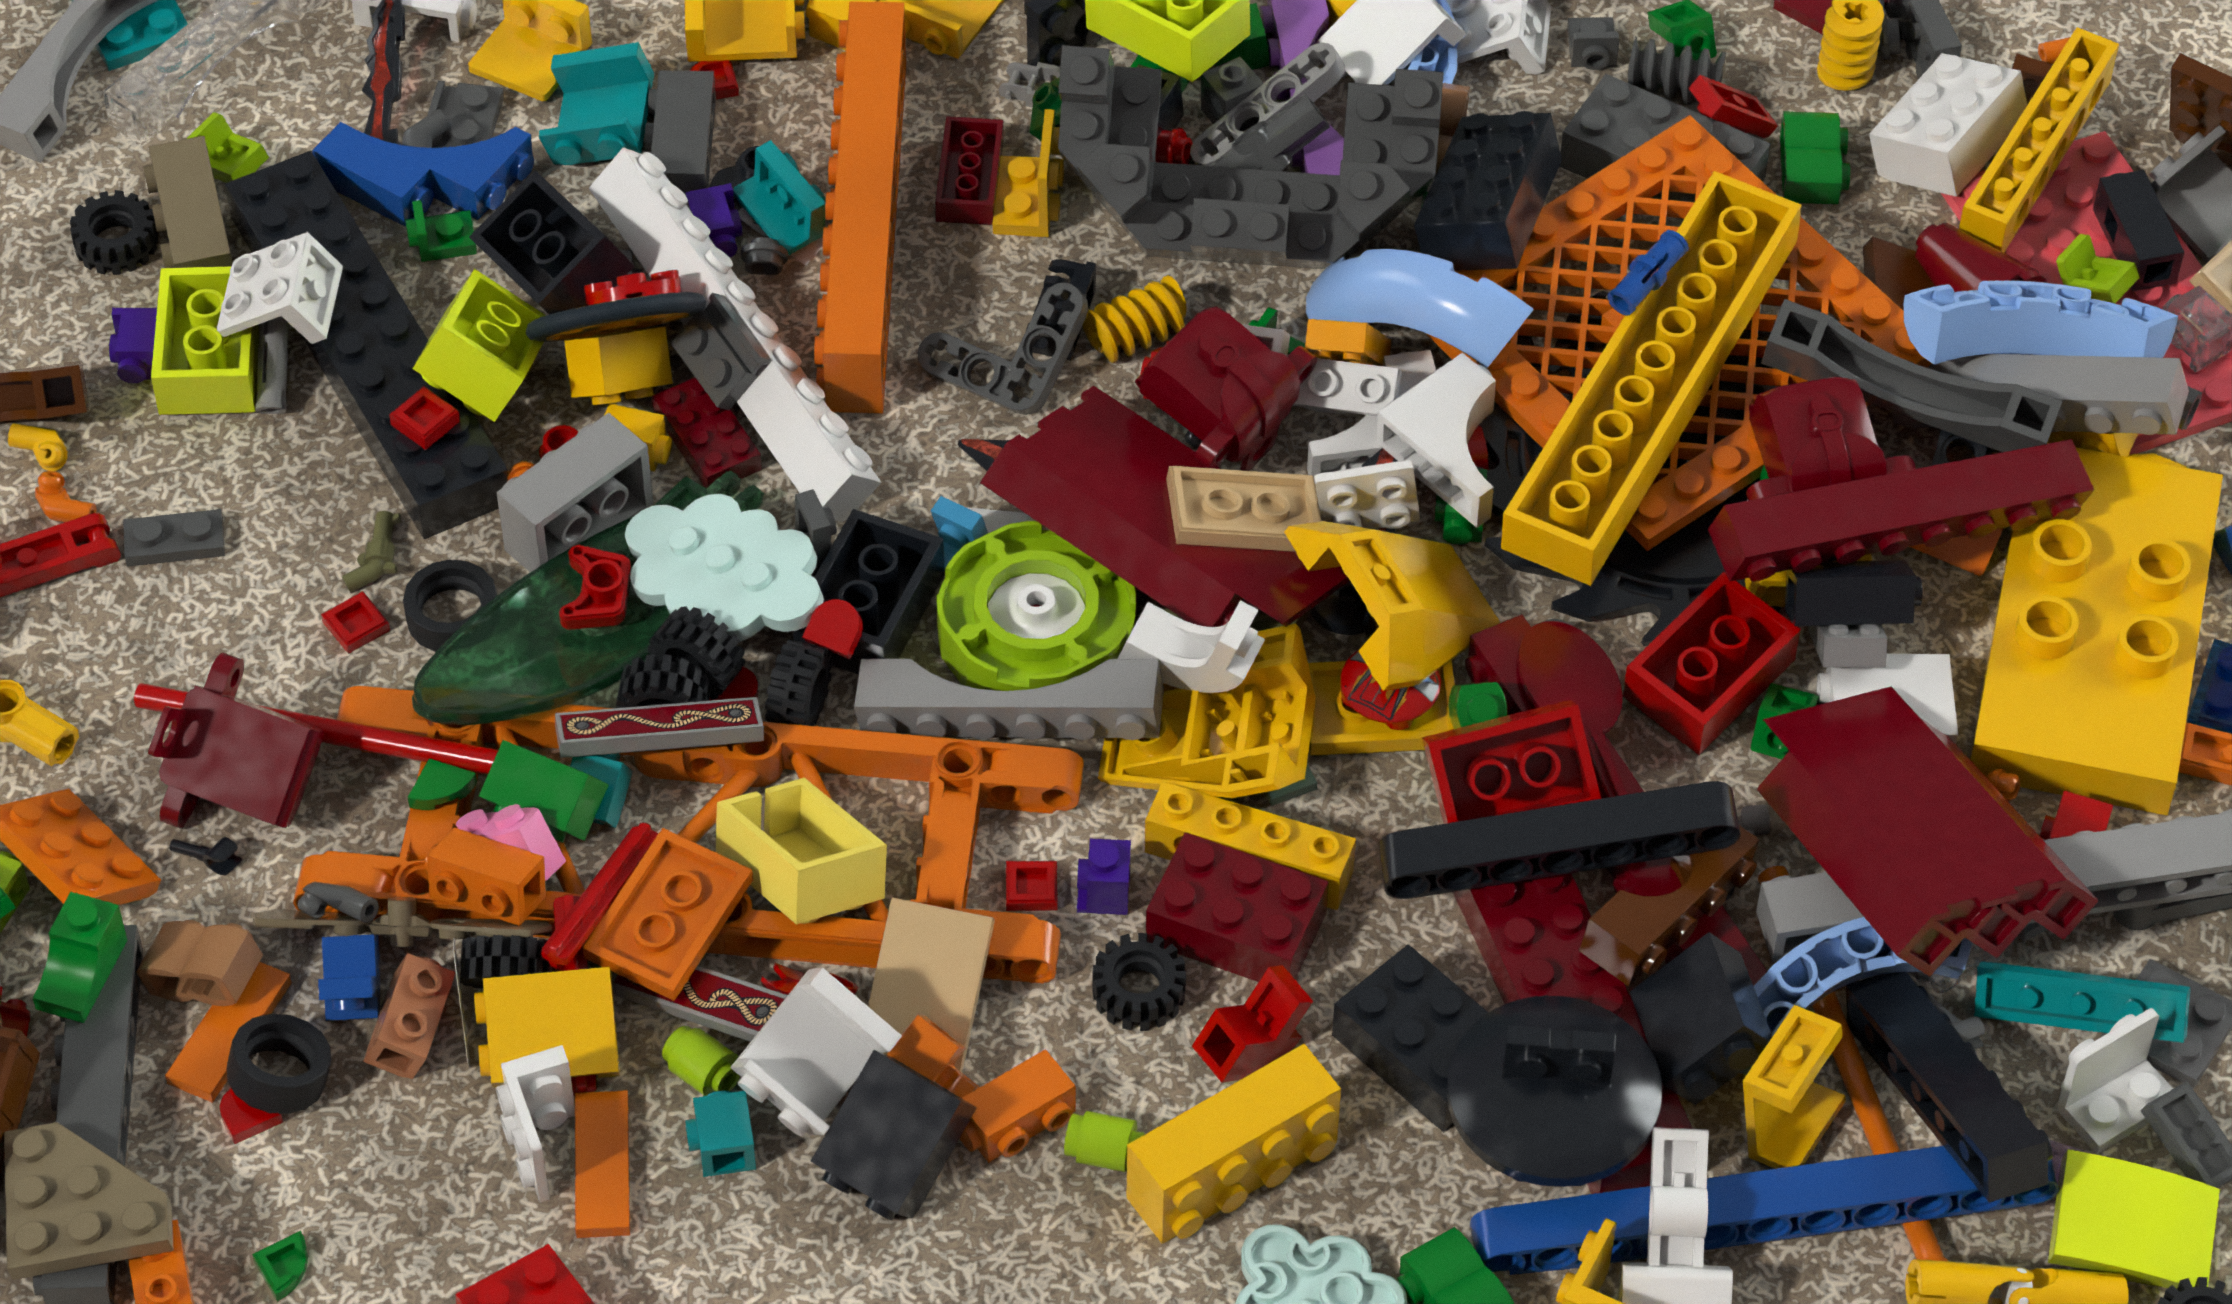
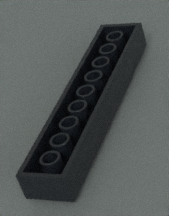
(372, 348)

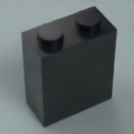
(1701, 1018)
(892, 1136)

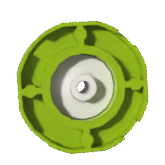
(1029, 610)

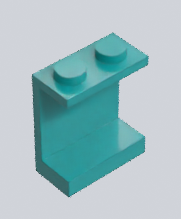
(601, 104)

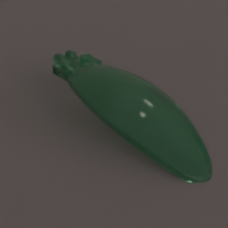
(518, 656)

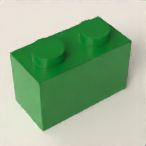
(561, 793)

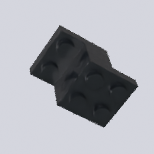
(1053, 25)

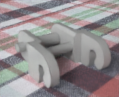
(1026, 72)

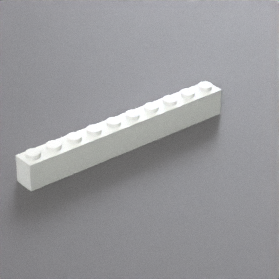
(782, 400)

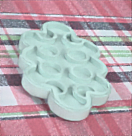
(724, 565)
(1329, 1271)

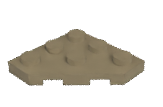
(76, 1205)

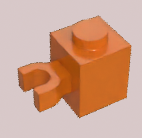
(933, 1054)

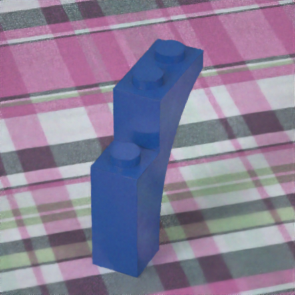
(393, 175)

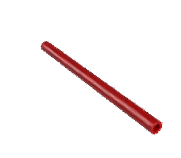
(353, 734)

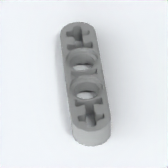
(1263, 102)

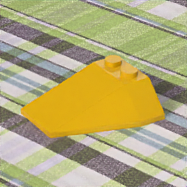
(1230, 739)

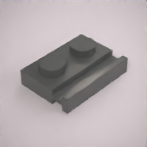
(470, 110)
(720, 352)

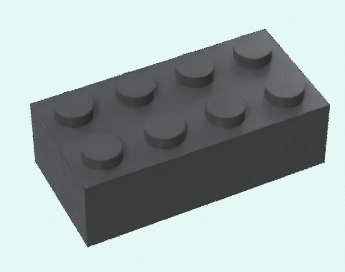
(1623, 117)

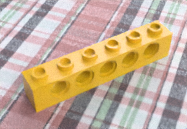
(2039, 139)

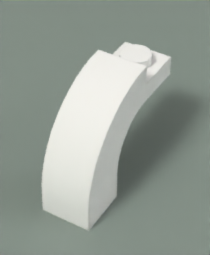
(1195, 654)

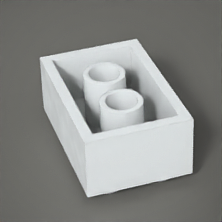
(1948, 124)

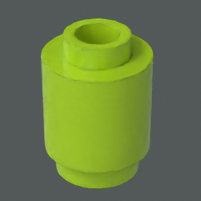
(700, 1060)
(1100, 1139)

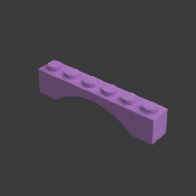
(1293, 29)

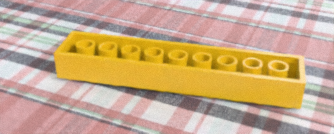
(1650, 381)

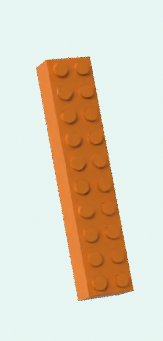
(862, 208)

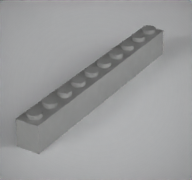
(2118, 866)

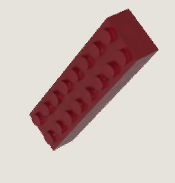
(1531, 948)

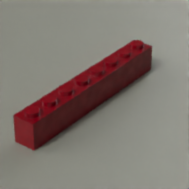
(1900, 511)

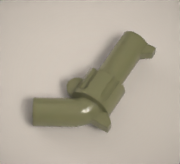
(378, 554)

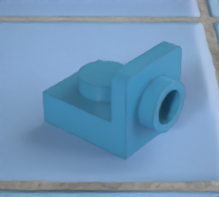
(956, 526)

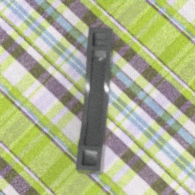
(1981, 411)

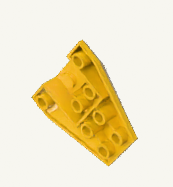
(1410, 588)

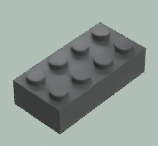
(1924, 30)

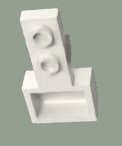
(1338, 385)
(1677, 1228)

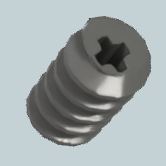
(1671, 71)

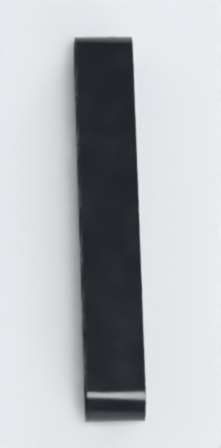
(1559, 840)

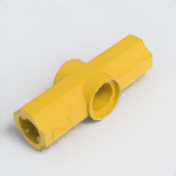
(34, 726)

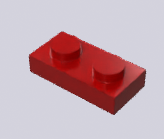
(1732, 107)

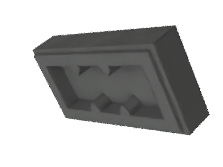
(2191, 1135)

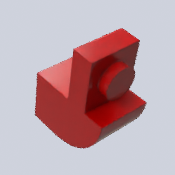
(1254, 1034)

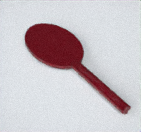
(1567, 664)

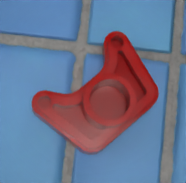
(603, 589)

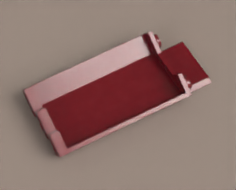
(1103, 488)
(1915, 831)

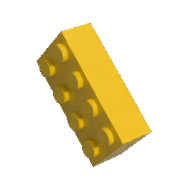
(1233, 1144)

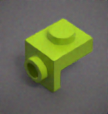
(228, 152)
(2103, 276)

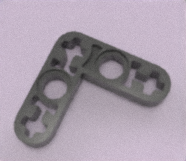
(1010, 374)

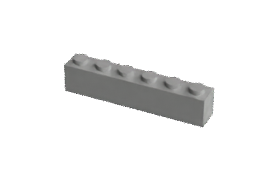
(2096, 391)

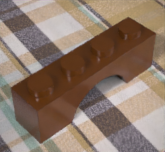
(43, 392)
(1636, 930)

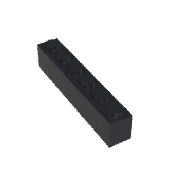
(1948, 1085)

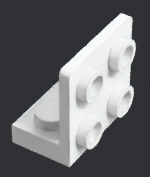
(1504, 24)
(284, 280)
(1369, 496)
(2112, 1082)
(534, 1095)

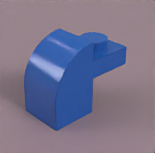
(350, 977)

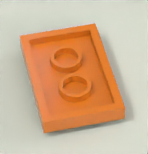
(74, 849)
(668, 914)

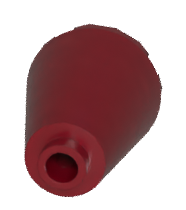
(1965, 261)

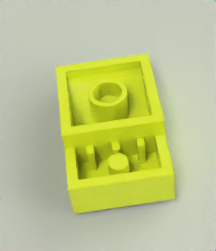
(2132, 1221)

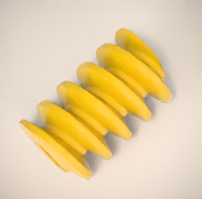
(1850, 43)
(1136, 318)

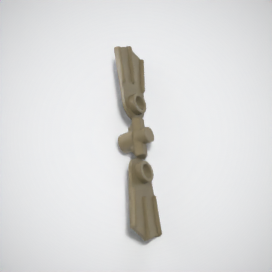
(402, 924)

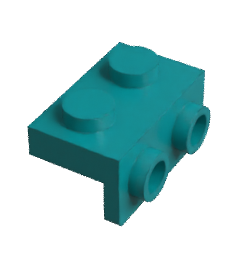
(782, 199)

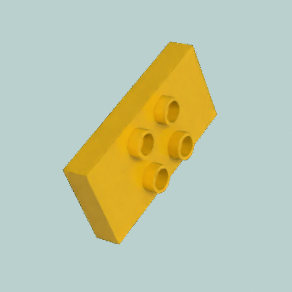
(2101, 637)

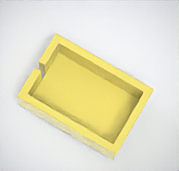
(809, 855)

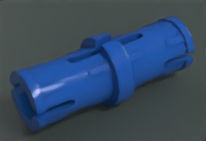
(1648, 272)

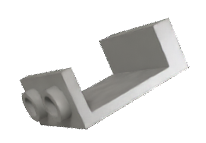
(2197, 194)

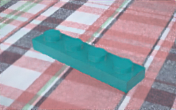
(2077, 999)

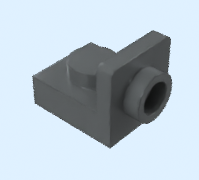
(1592, 42)

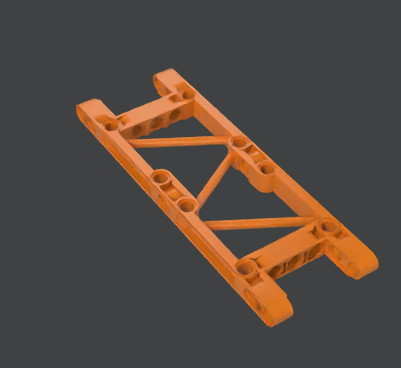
(990, 777)

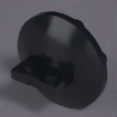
(1554, 1091)

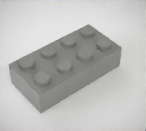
(1850, 645)

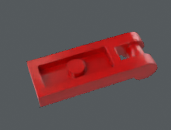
(55, 554)

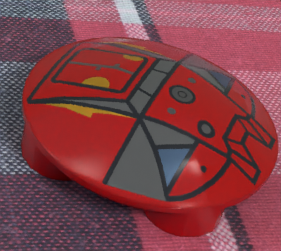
(1393, 707)

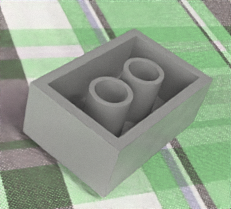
(575, 492)

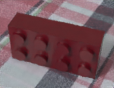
(969, 170)
(706, 434)

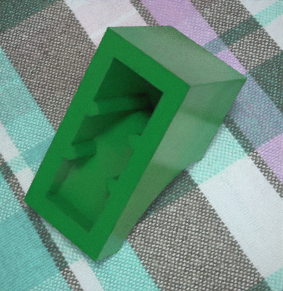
(80, 956)

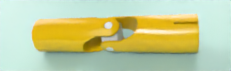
(1973, 1282)

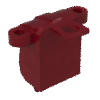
(1225, 387)
(1816, 437)
(232, 752)

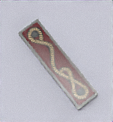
(659, 727)
(710, 1001)

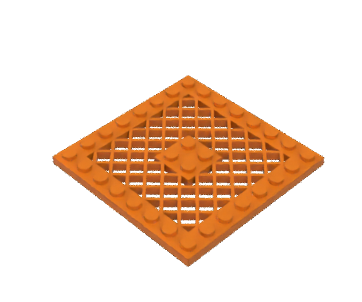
(1674, 162)

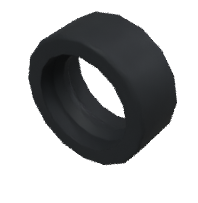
(439, 578)
(274, 1092)

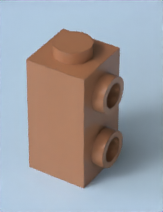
(409, 1016)

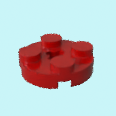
(633, 286)

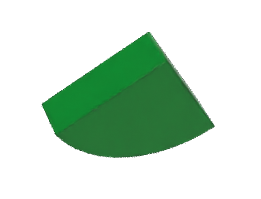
(440, 784)
(283, 1264)

